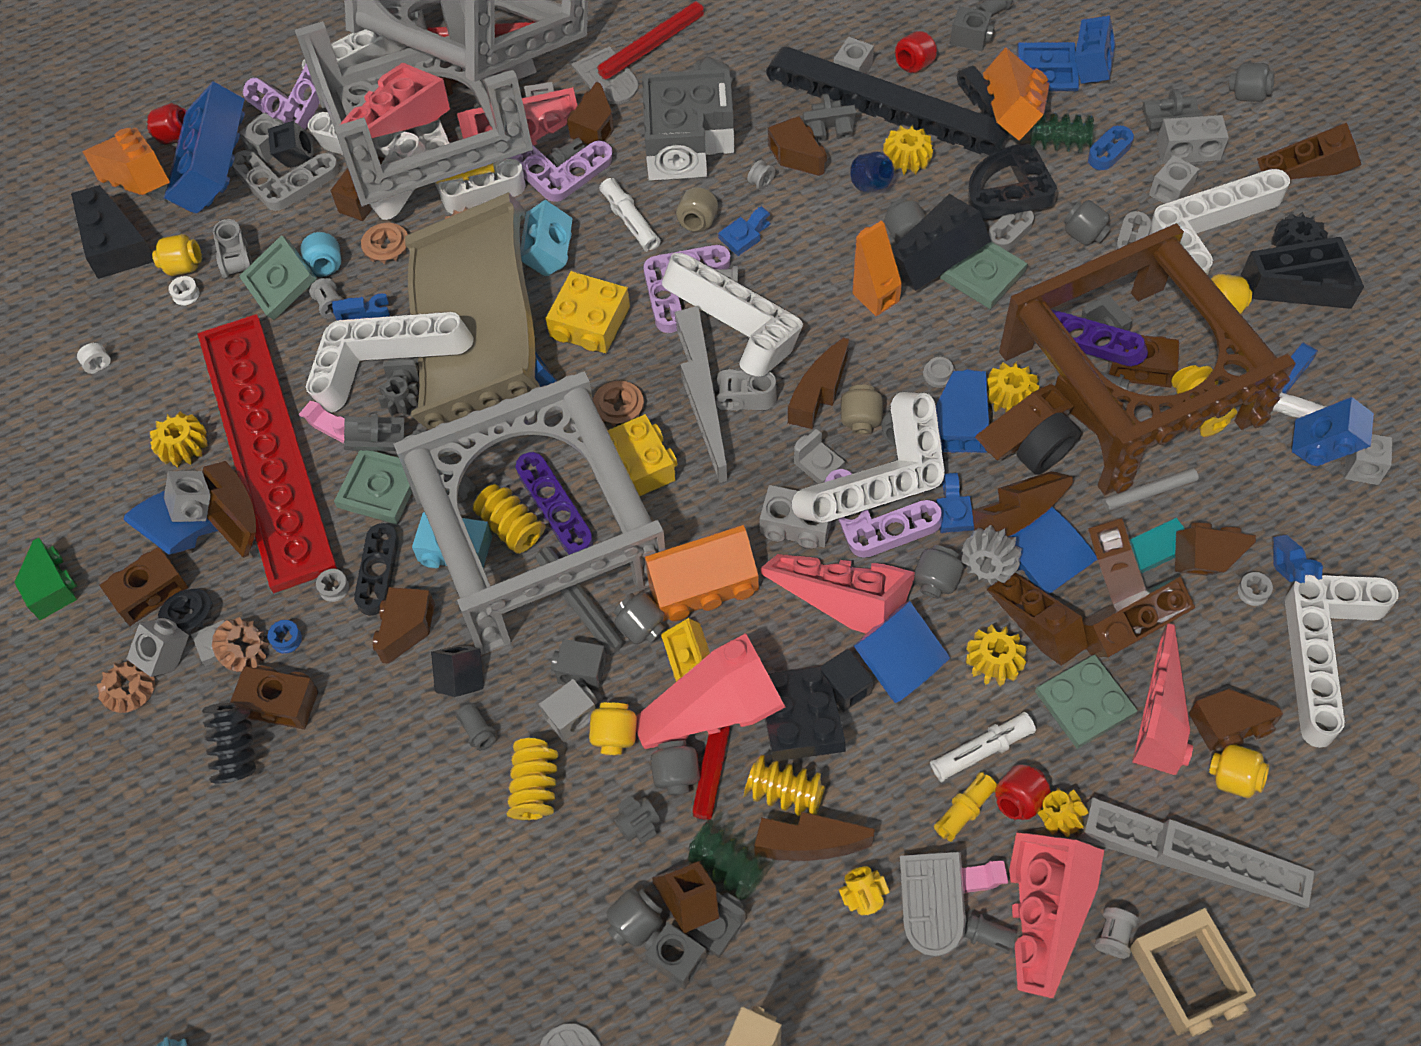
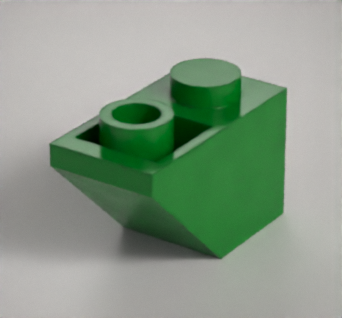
(42, 581)

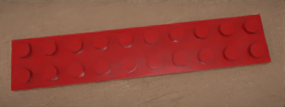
(266, 453)

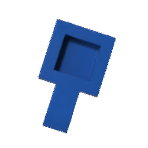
(743, 235)
(358, 309)
(955, 510)
(1292, 562)

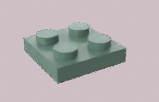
(986, 274)
(277, 277)
(375, 487)
(1086, 701)

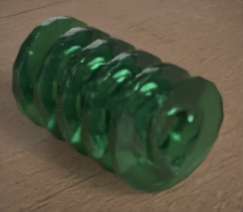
(1063, 131)
(726, 861)

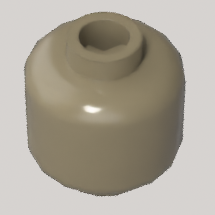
(697, 209)
(861, 409)

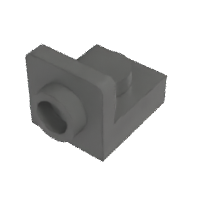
(1107, 312)
(402, 367)
(719, 933)

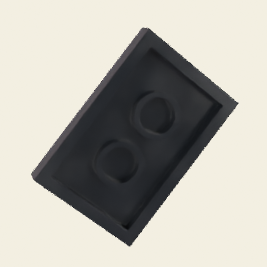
(810, 716)

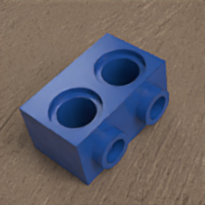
(1095, 49)

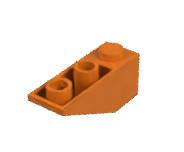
(875, 270)

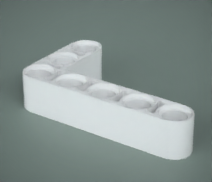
(368, 45)
(390, 146)
(479, 188)
(1219, 207)
(768, 325)
(376, 338)
(916, 471)
(1320, 645)

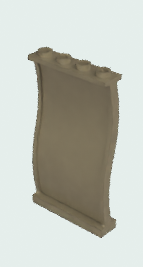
(476, 271)

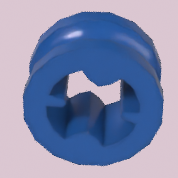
(284, 626)

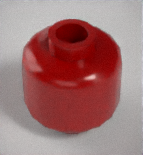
(915, 51)
(166, 123)
(1022, 792)

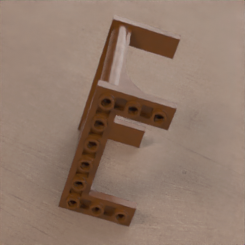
(1118, 430)

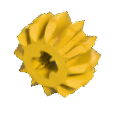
(908, 149)
(1009, 386)
(178, 439)
(1009, 660)

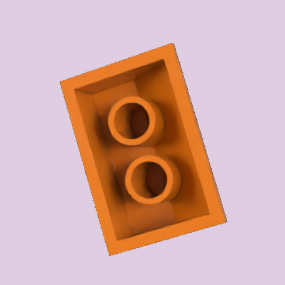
(702, 573)

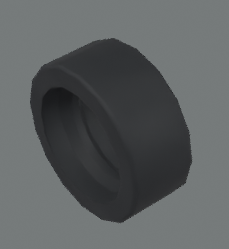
(1048, 443)

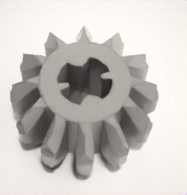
(991, 555)

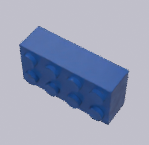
(205, 149)

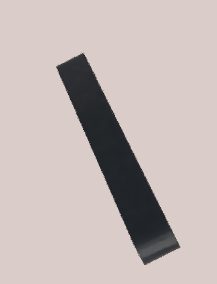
(888, 100)

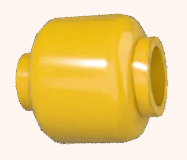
(177, 255)
(1235, 289)
(612, 728)
(1239, 771)

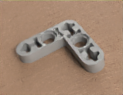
(285, 185)

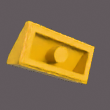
(685, 646)

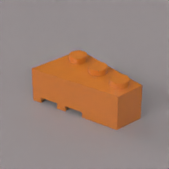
(1018, 93)
(127, 162)

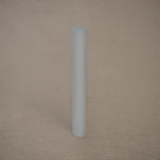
(1150, 489)

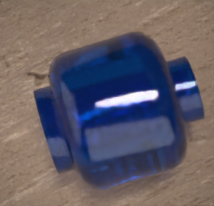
(872, 171)

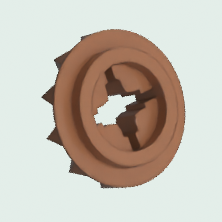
(375, 237)
(608, 395)
(230, 654)
(117, 700)

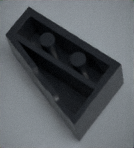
(107, 235)
(939, 242)
(1305, 274)

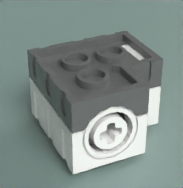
(686, 120)

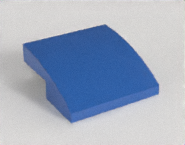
(1054, 60)
(154, 522)
(1052, 551)
(902, 652)

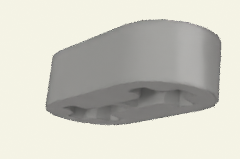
(1014, 233)
(1127, 235)

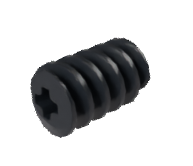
(231, 742)

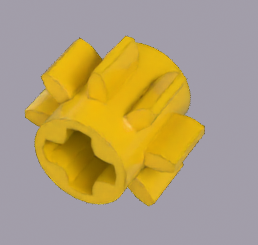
(1063, 812)
(864, 890)

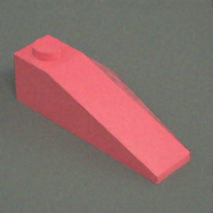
(402, 101)
(543, 113)
(846, 593)
(718, 692)
(1165, 717)
(1055, 893)

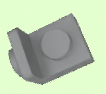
(815, 457)

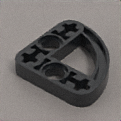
(994, 201)

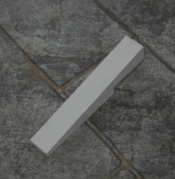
(699, 387)
(1195, 852)

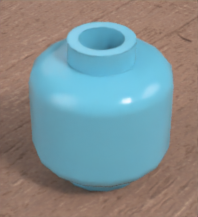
(321, 253)

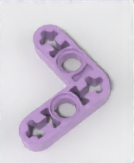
(288, 105)
(561, 175)
(672, 302)
(866, 526)

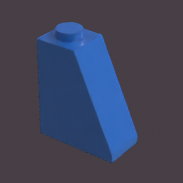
(963, 411)

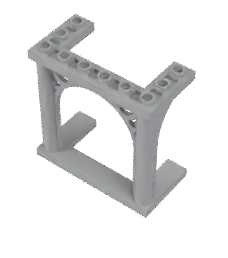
(482, 52)
(342, 88)
(580, 421)

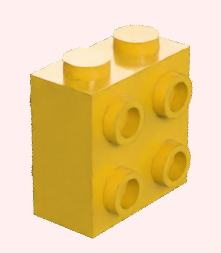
(588, 312)
(644, 454)

